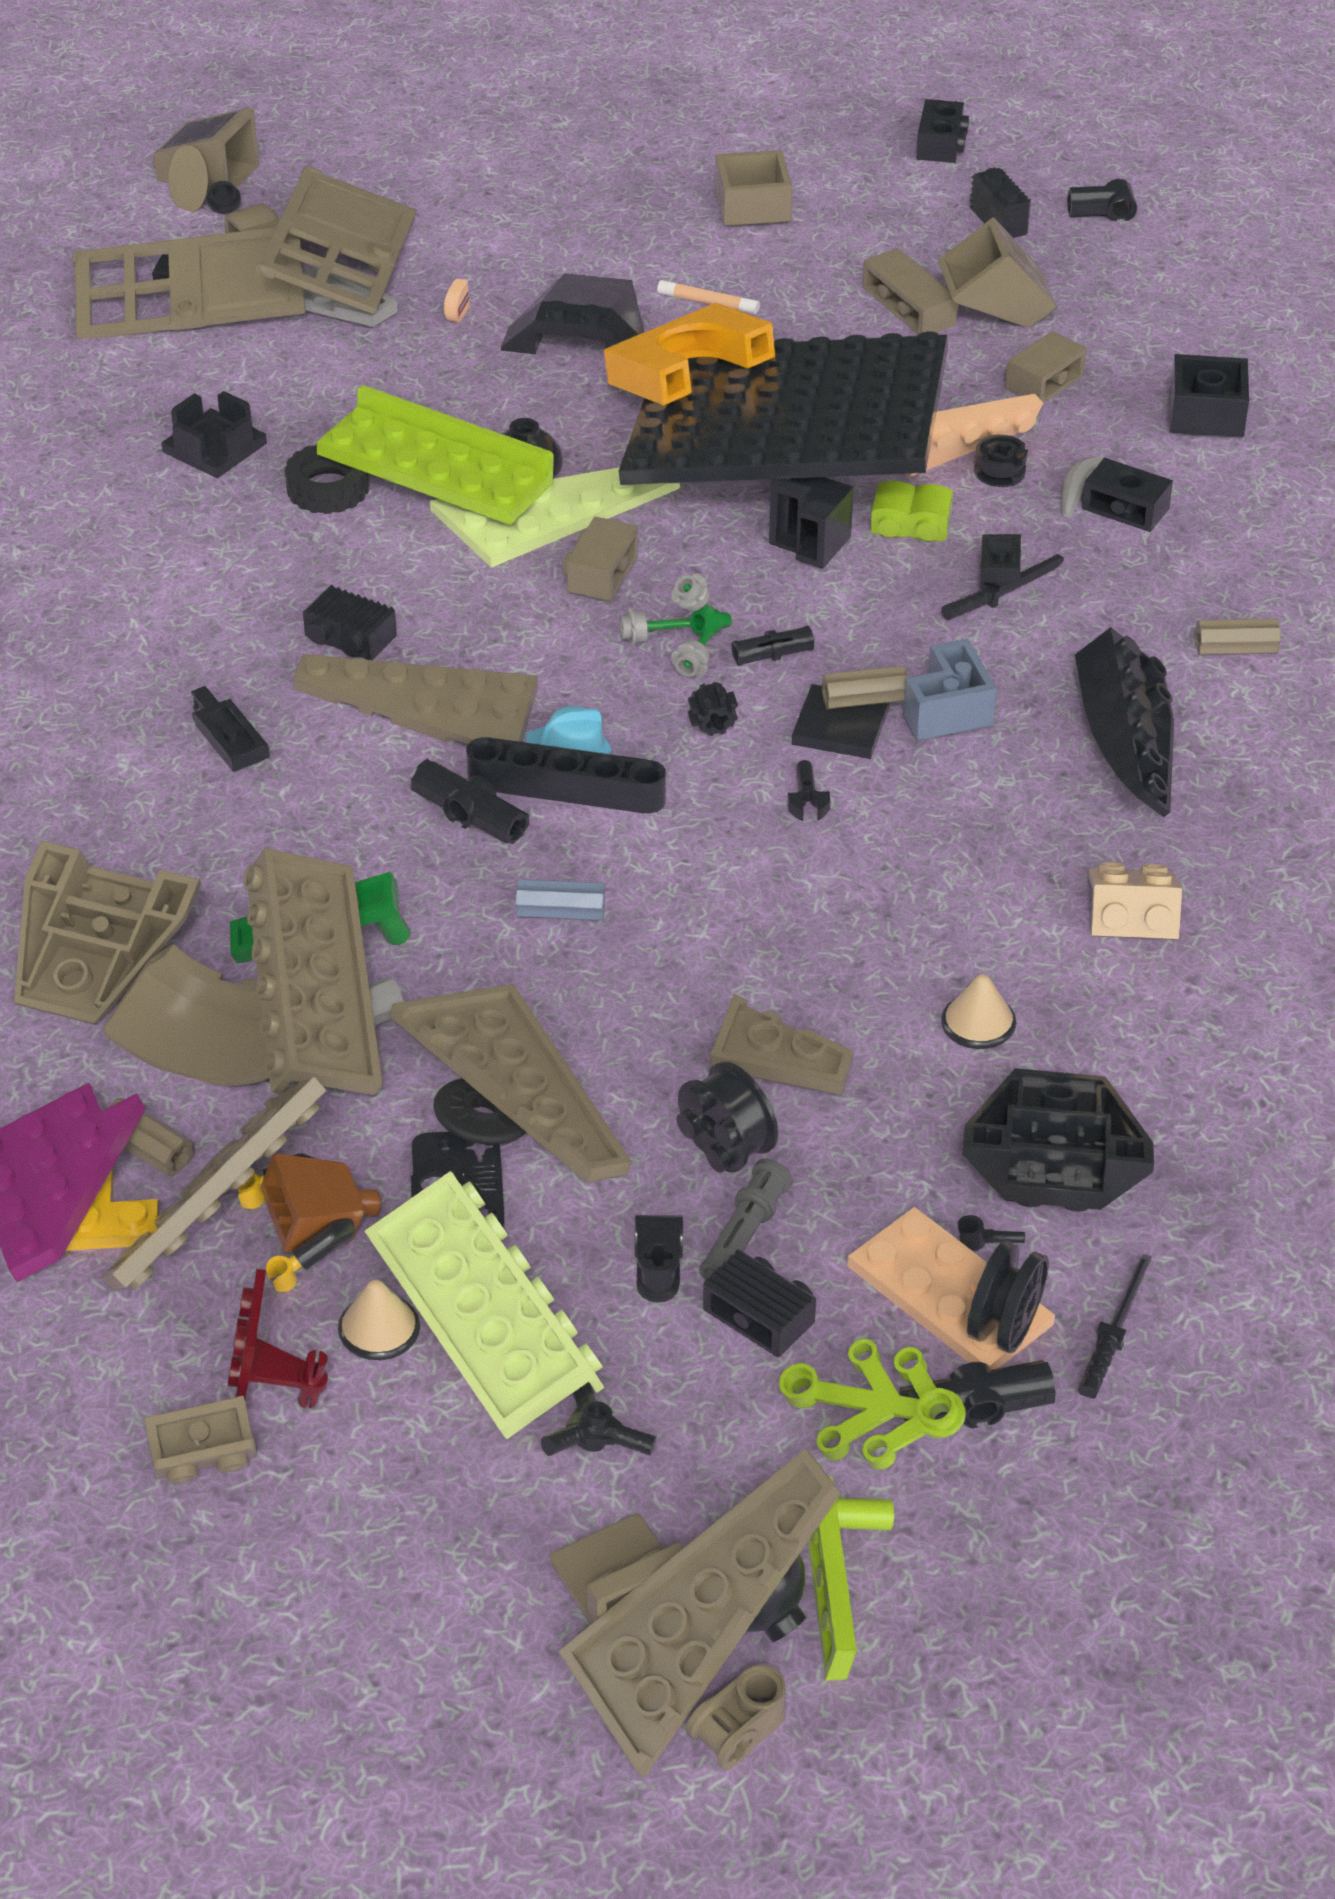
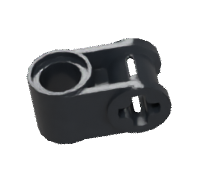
(658, 1255)

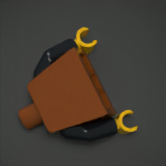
(311, 1208)

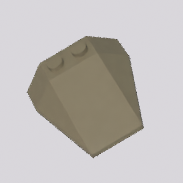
(91, 931)

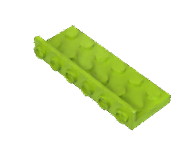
(439, 455)

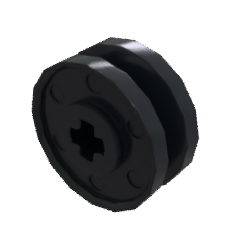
(1007, 1296)

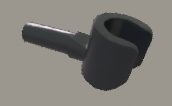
(975, 1236)

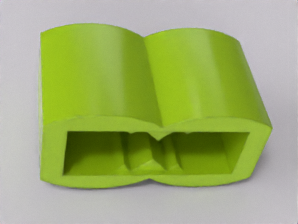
(912, 511)

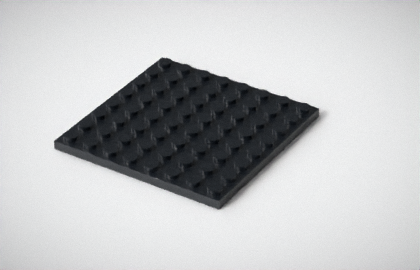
(800, 415)

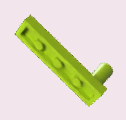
(830, 1577)

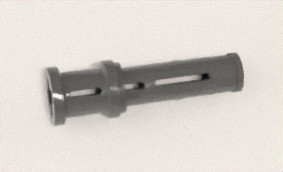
(753, 1206)

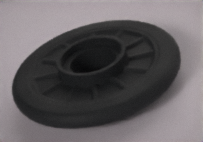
(456, 1113)

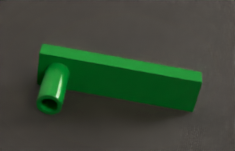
(376, 904)

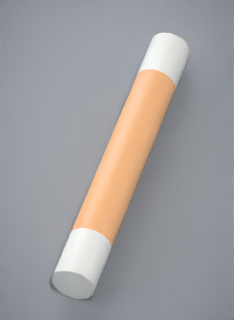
(707, 296)

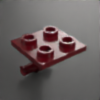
(267, 1363)

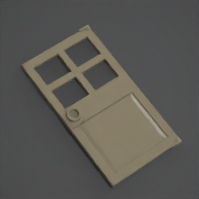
(347, 223)
(208, 283)

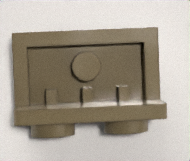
(200, 1439)

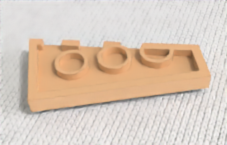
(961, 428)

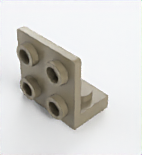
(610, 1564)

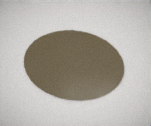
(188, 178)

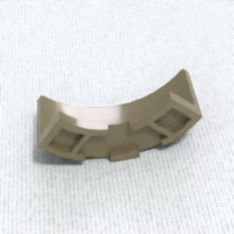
(191, 1022)

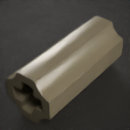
(1237, 636)
(864, 687)
(159, 1144)

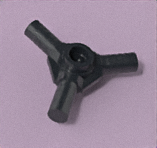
(594, 1427)

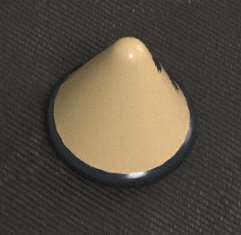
(979, 1016)
(378, 1324)

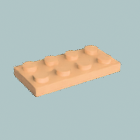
(935, 1283)

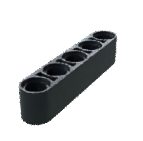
(568, 775)

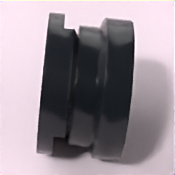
(1000, 460)

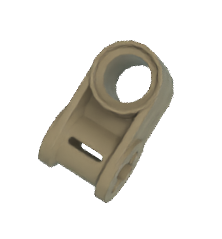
(736, 1724)

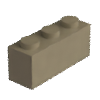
(909, 292)

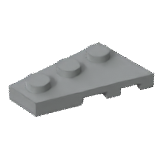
(326, 306)

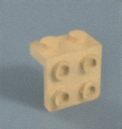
(1135, 901)

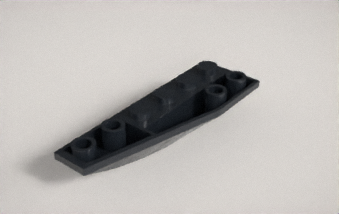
(1130, 714)

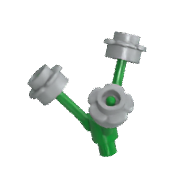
(691, 595)

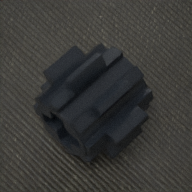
(712, 708)

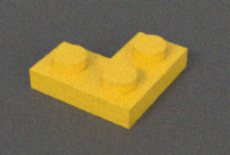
(114, 1223)

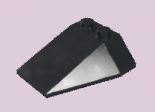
(578, 308)
(1058, 1141)

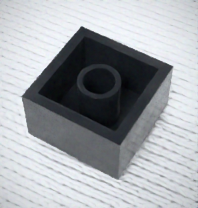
(1209, 395)

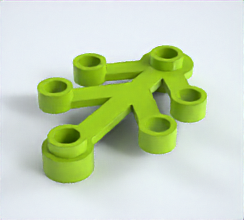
(877, 1405)

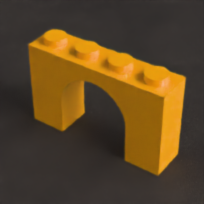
(657, 360)

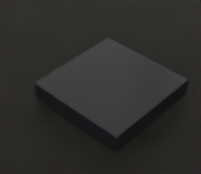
(839, 730)

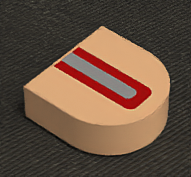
(457, 301)

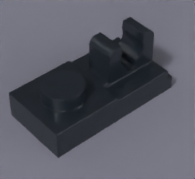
(1000, 559)

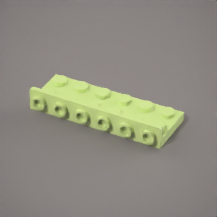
(483, 1304)

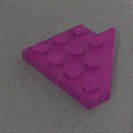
(54, 1170)

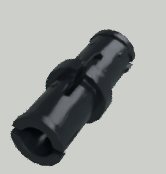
(772, 645)

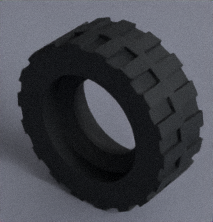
(319, 496)

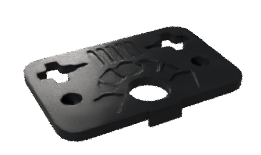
(432, 1161)

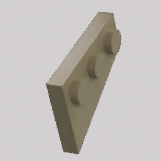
(778, 1052)

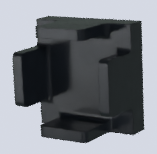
(215, 438)

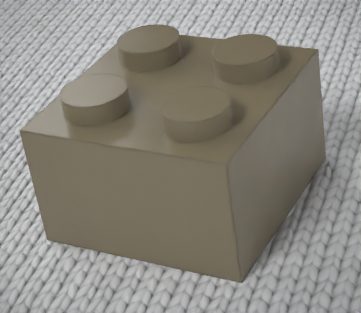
(753, 187)

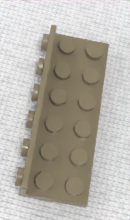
(311, 973)

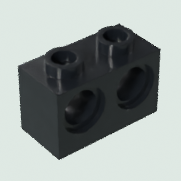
(942, 131)

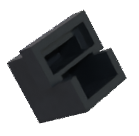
(810, 517)

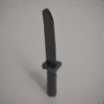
(990, 593)
(1111, 1336)

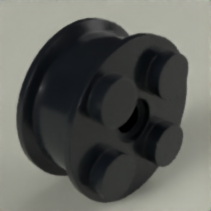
(727, 1117)

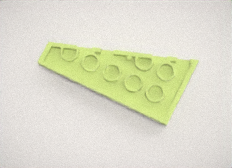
(557, 513)

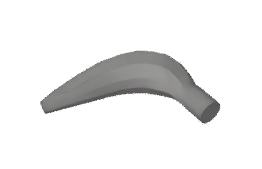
(1074, 484)

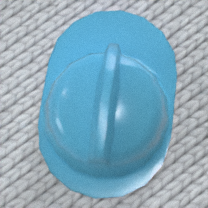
(573, 729)

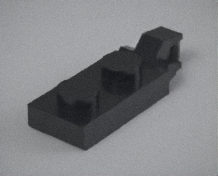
(228, 730)

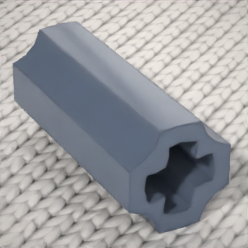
(560, 899)

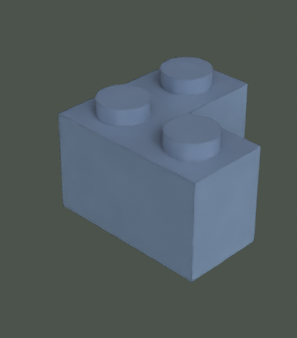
(952, 696)

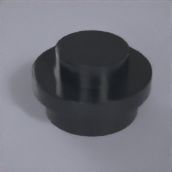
(223, 197)

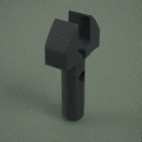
(807, 793)

